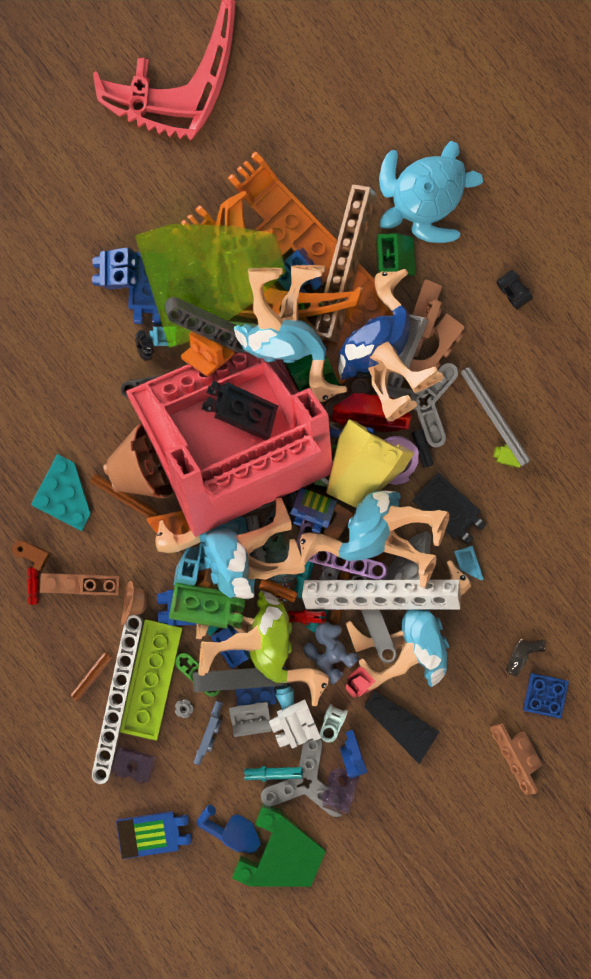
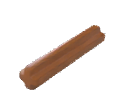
(90, 677)

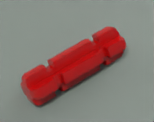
(32, 586)

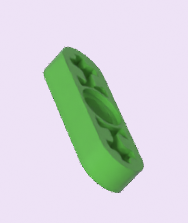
(190, 675)

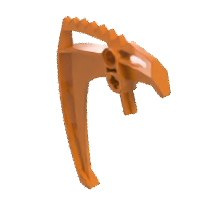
(233, 212)

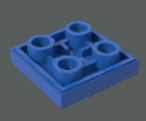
(545, 695)

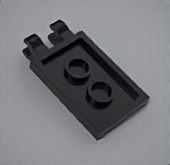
(241, 409)
(445, 497)

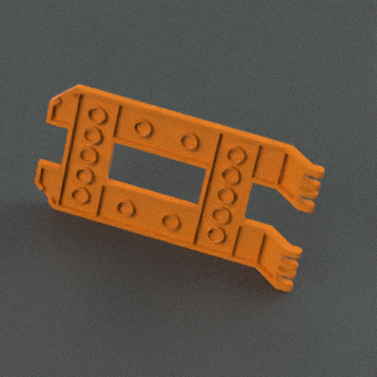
(296, 230)

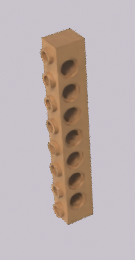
(346, 258)

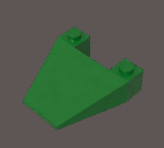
(288, 858)

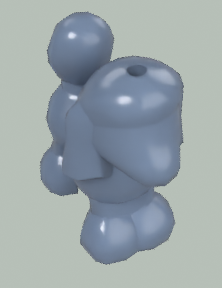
(335, 651)

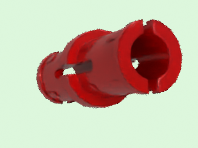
(307, 617)

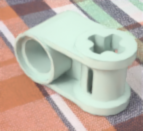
(333, 722)

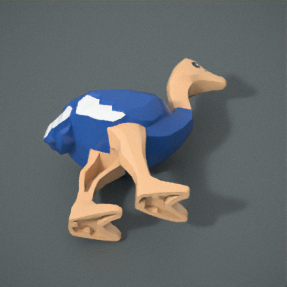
(377, 350)

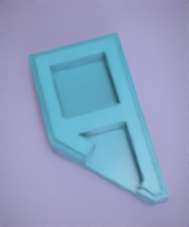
(468, 562)

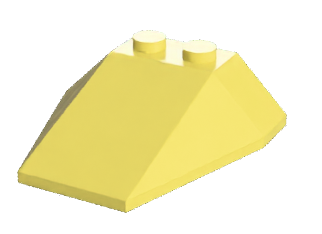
(364, 464)

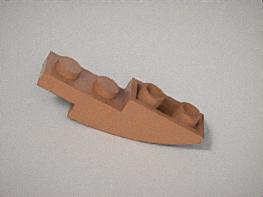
(79, 584)

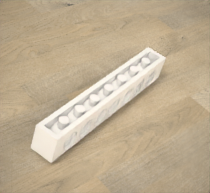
(381, 594)

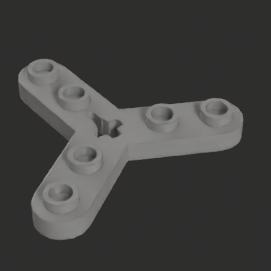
(428, 415)
(288, 789)

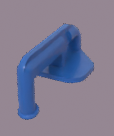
(237, 835)

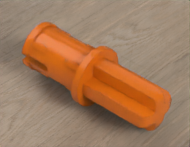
(278, 590)

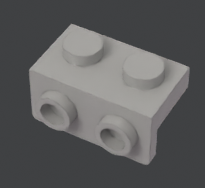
(250, 719)

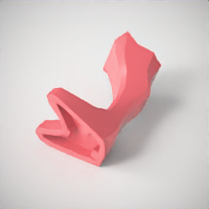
(359, 682)

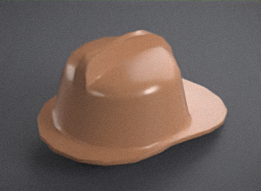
(134, 601)

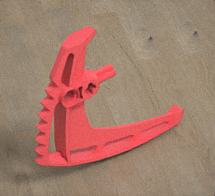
(175, 101)

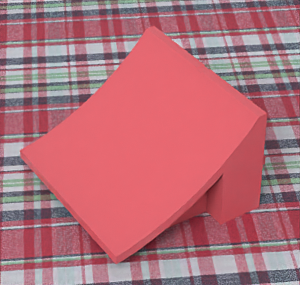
(219, 467)

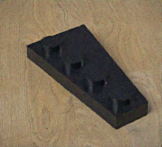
(403, 726)

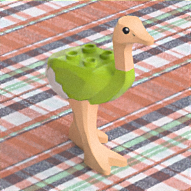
(268, 646)

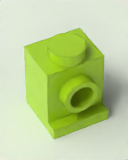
(505, 456)

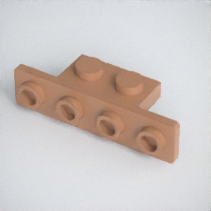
(428, 307)
(519, 755)

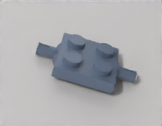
(213, 727)

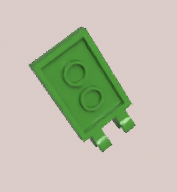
(205, 606)

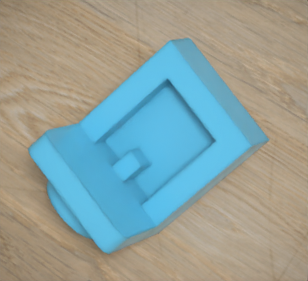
(158, 336)

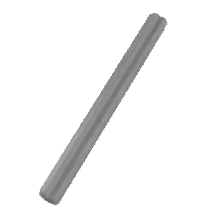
(495, 416)

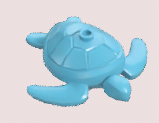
(426, 192)

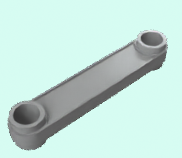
(378, 630)

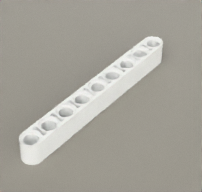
(112, 706)

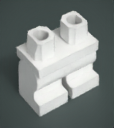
(297, 725)

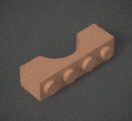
(446, 332)

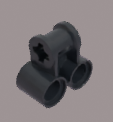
(515, 290)

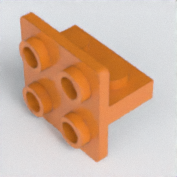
(206, 354)

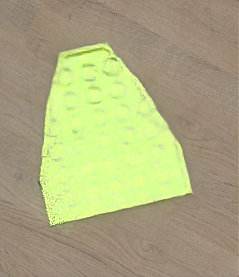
(205, 268)

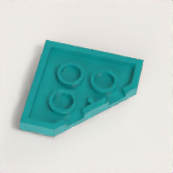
(63, 494)

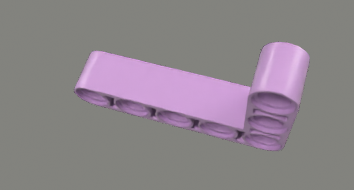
(349, 566)

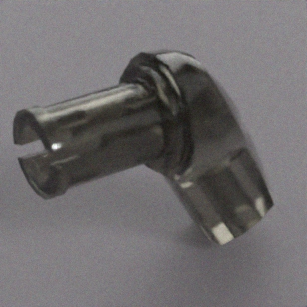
(520, 654)

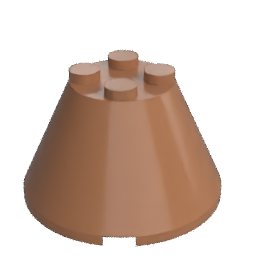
(136, 467)

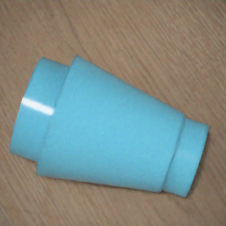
(285, 696)

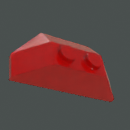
(368, 412)

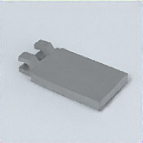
(417, 327)

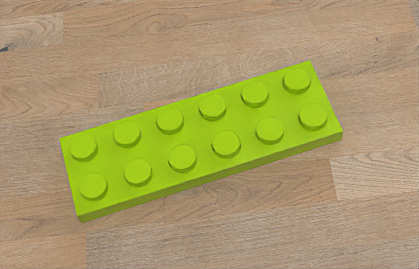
(151, 679)

